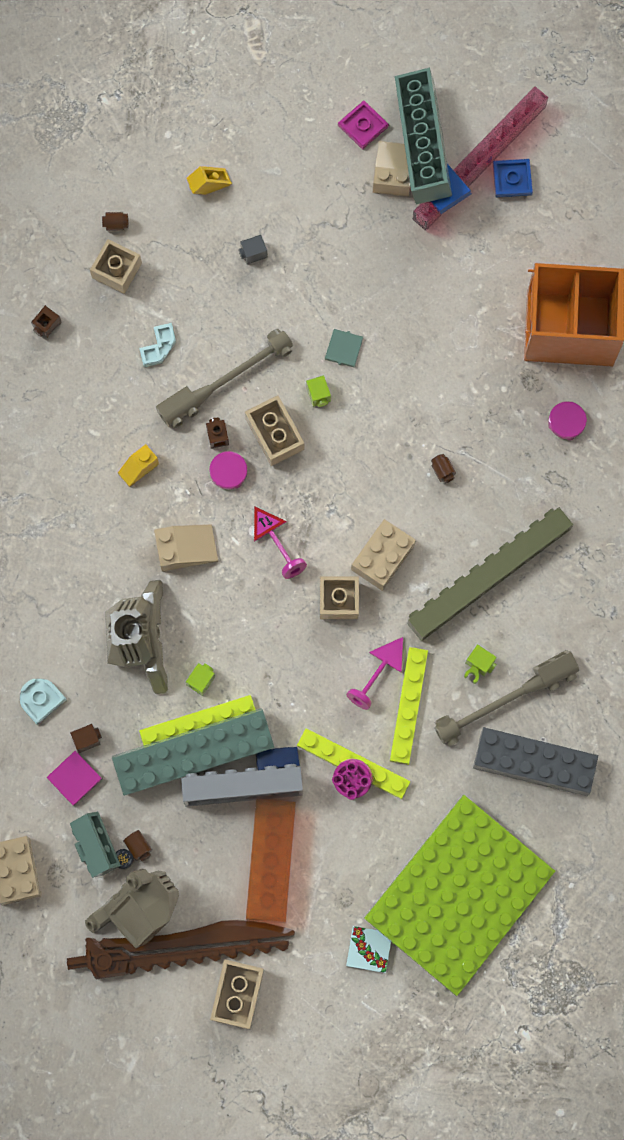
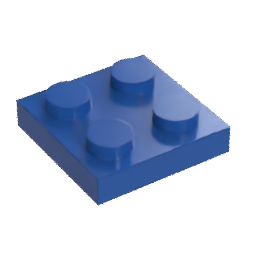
(512, 178)

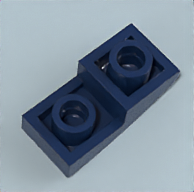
(277, 757)

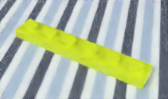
(408, 705)
(197, 720)
(336, 754)

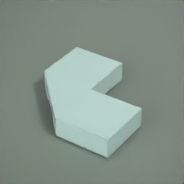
(157, 353)

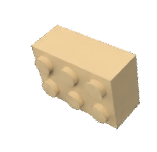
(274, 430)
(383, 555)
(17, 871)
(237, 994)

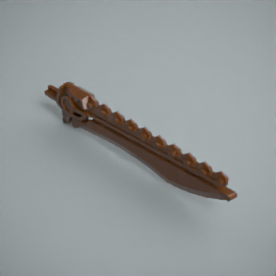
(117, 963)

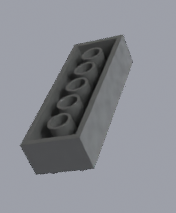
(535, 761)

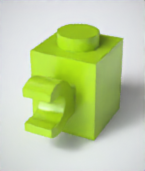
(480, 662)

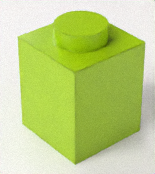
(318, 391)
(200, 678)

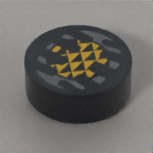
(125, 858)

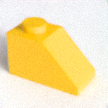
(208, 179)
(138, 465)

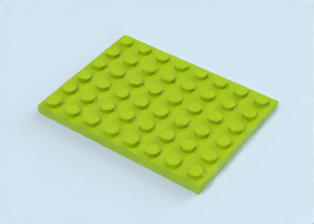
(459, 895)

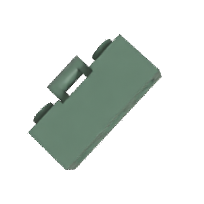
(94, 844)

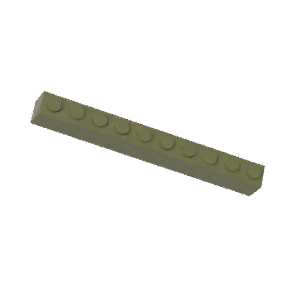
(490, 573)

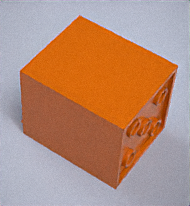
(574, 314)

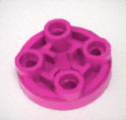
(567, 420)
(228, 470)
(352, 778)

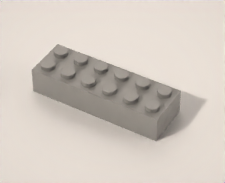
(242, 786)

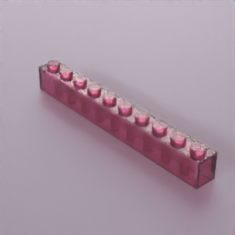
(489, 149)

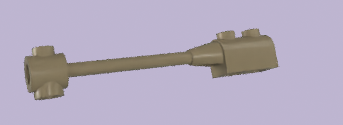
(187, 402)
(547, 676)

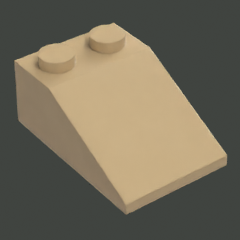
(391, 170)
(185, 546)

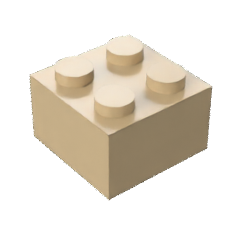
(116, 266)
(339, 597)

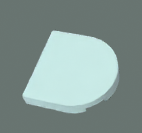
(40, 699)

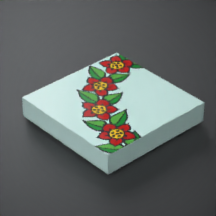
(368, 950)

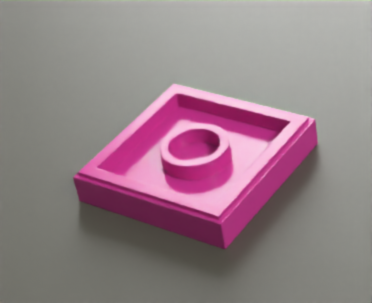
(363, 124)
(74, 778)

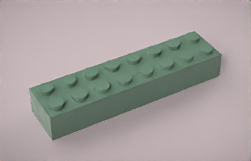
(423, 136)
(192, 751)

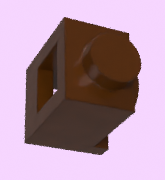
(48, 316)
(217, 439)

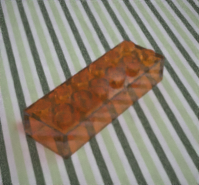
(270, 861)

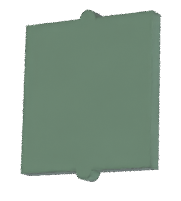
(344, 348)

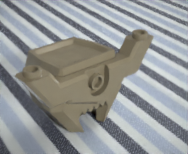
(134, 635)
(139, 907)

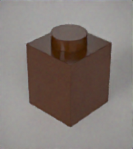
(86, 738)

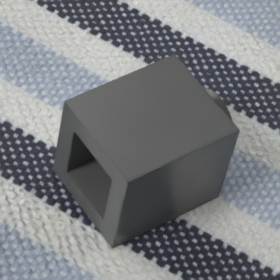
(253, 249)

